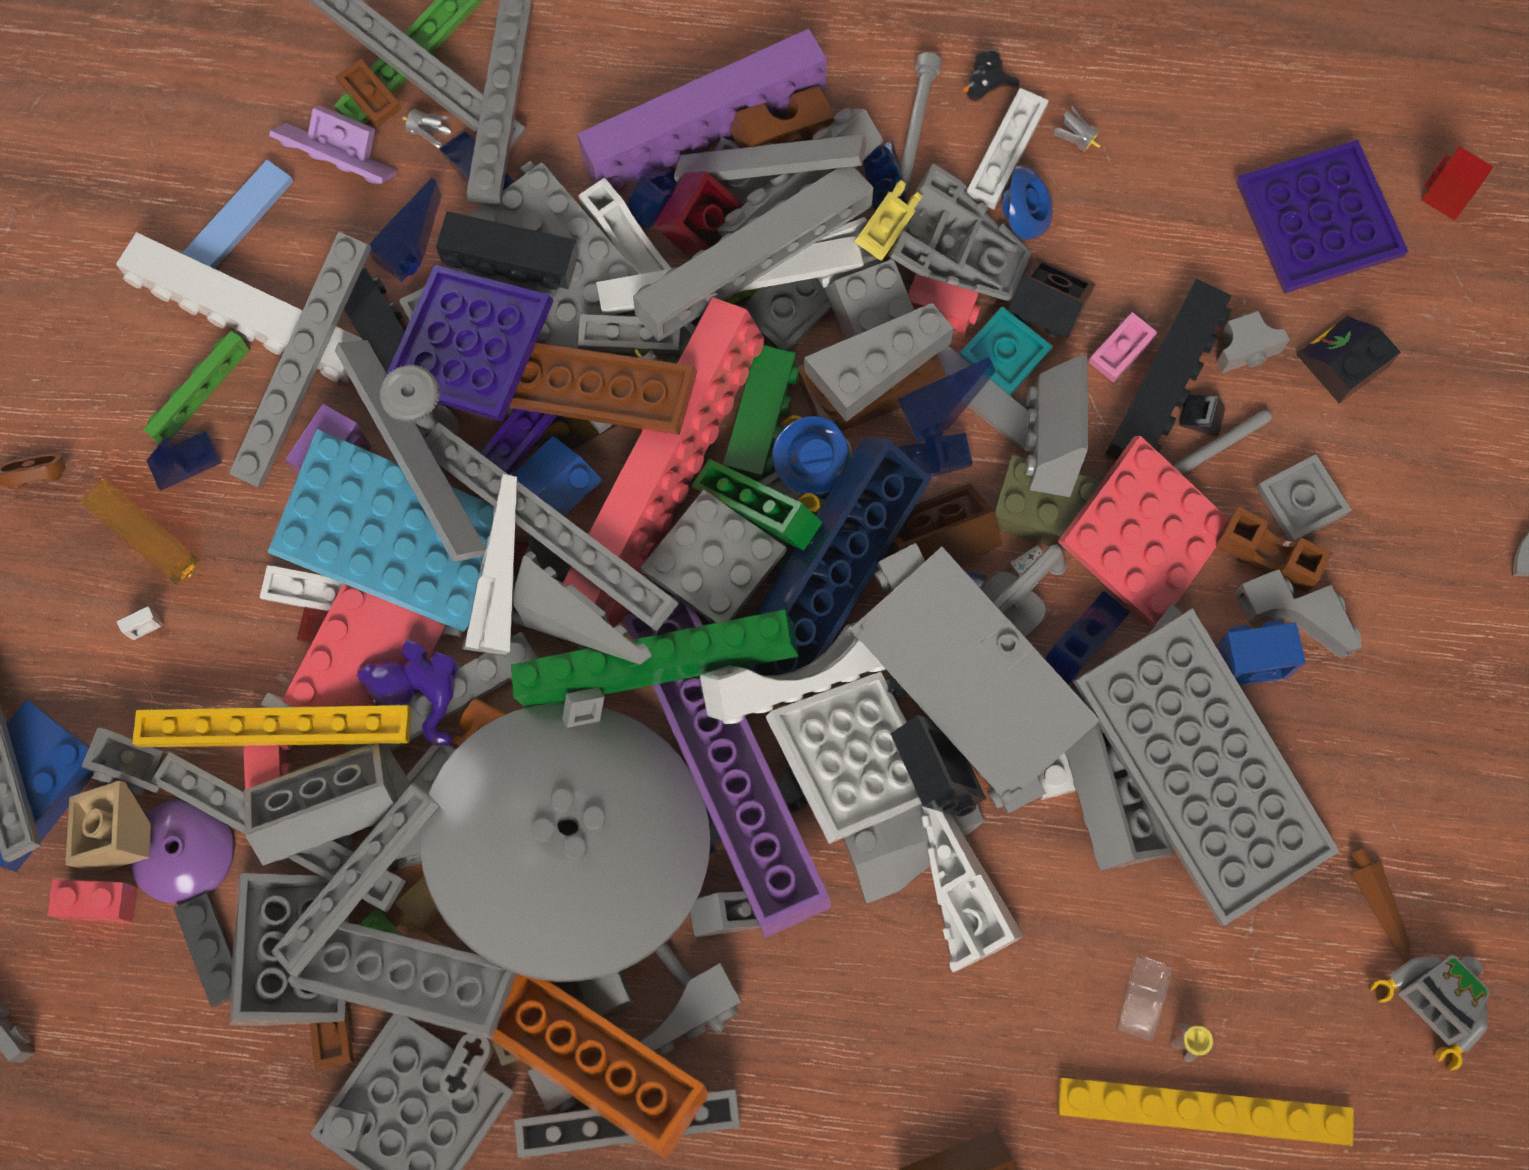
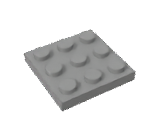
(713, 559)

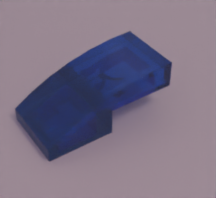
(940, 455)

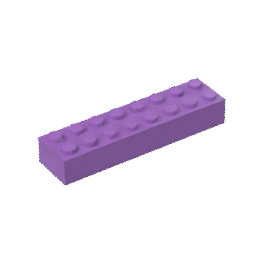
(700, 111)

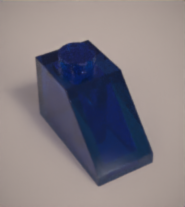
(651, 196)

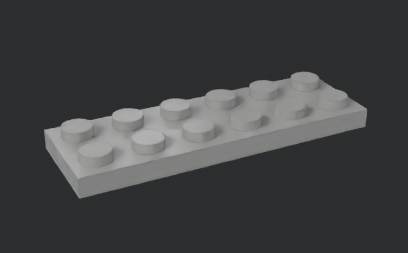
(409, 979)

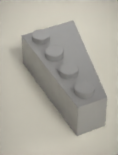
(876, 360)

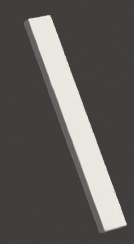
(813, 262)

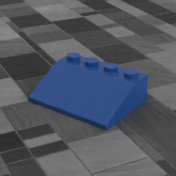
(49, 767)

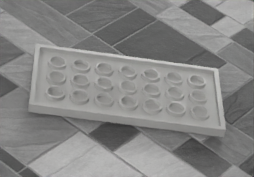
(545, 206)
(1206, 767)

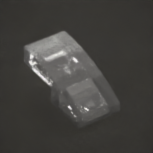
(1144, 997)

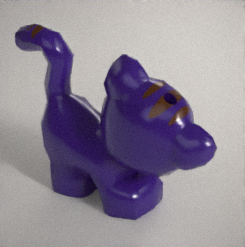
(396, 685)

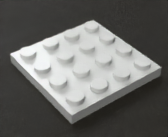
(846, 755)

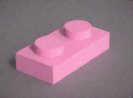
(1122, 347)

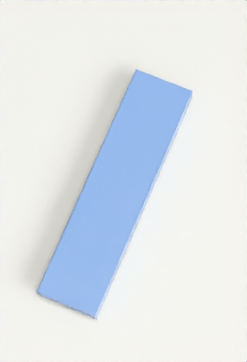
(239, 215)

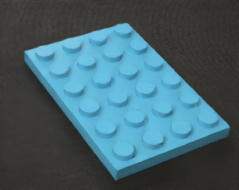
(366, 528)

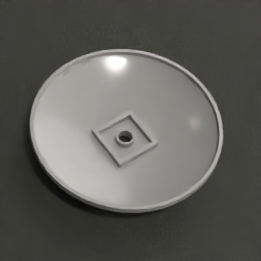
(552, 899)

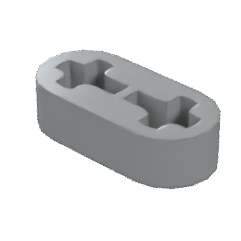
(458, 1061)

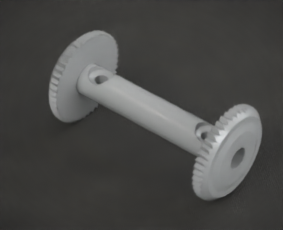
(412, 395)

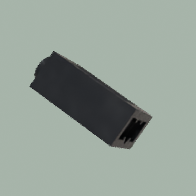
(937, 768)

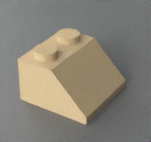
(106, 829)

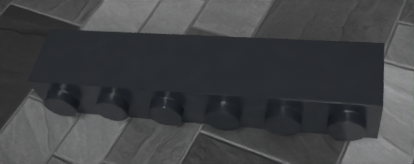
(1173, 367)

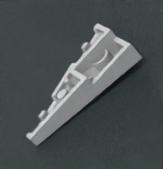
(568, 613)

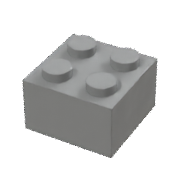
(868, 298)

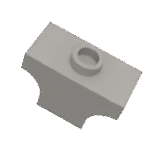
(1249, 342)

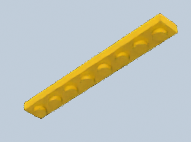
(273, 726)
(1205, 1111)

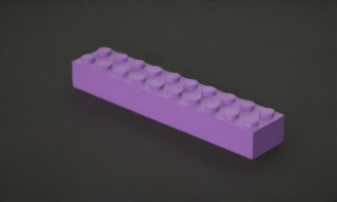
(740, 797)

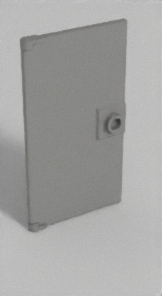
(974, 675)

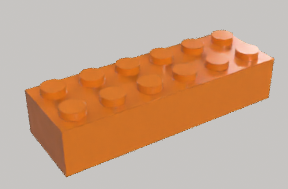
(599, 1064)

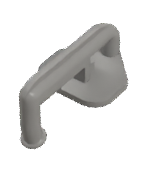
(1014, 594)

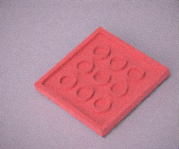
(1145, 531)

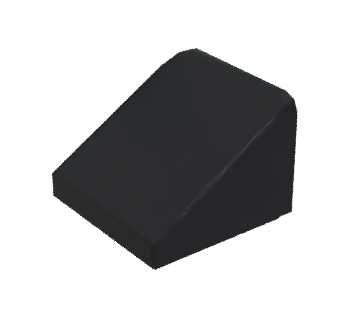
(1203, 414)

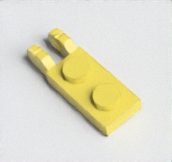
(887, 222)

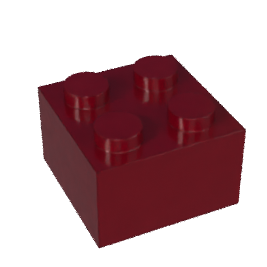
(696, 212)

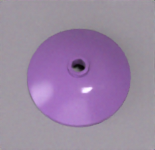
(197, 865)

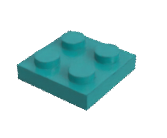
(1011, 347)

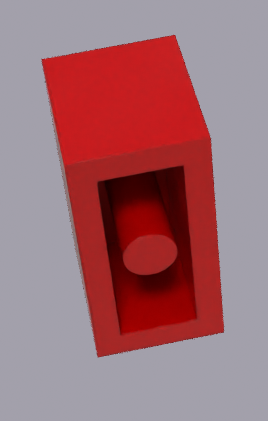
(1455, 182)

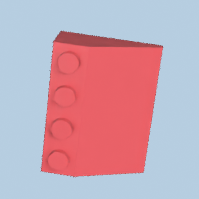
(353, 634)

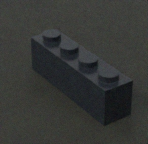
(507, 251)
(375, 317)

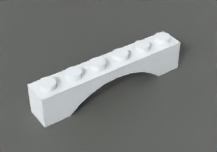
(621, 228)
(738, 691)

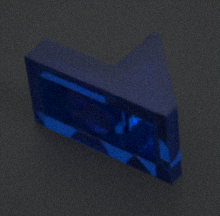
(176, 462)

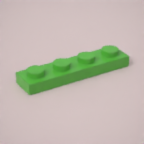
(200, 385)

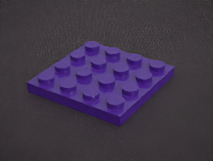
(1321, 216)
(473, 338)

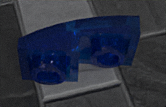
(883, 172)

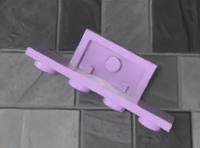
(338, 141)

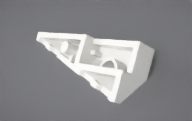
(492, 604)
(971, 907)

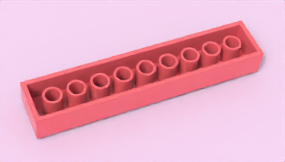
(664, 463)

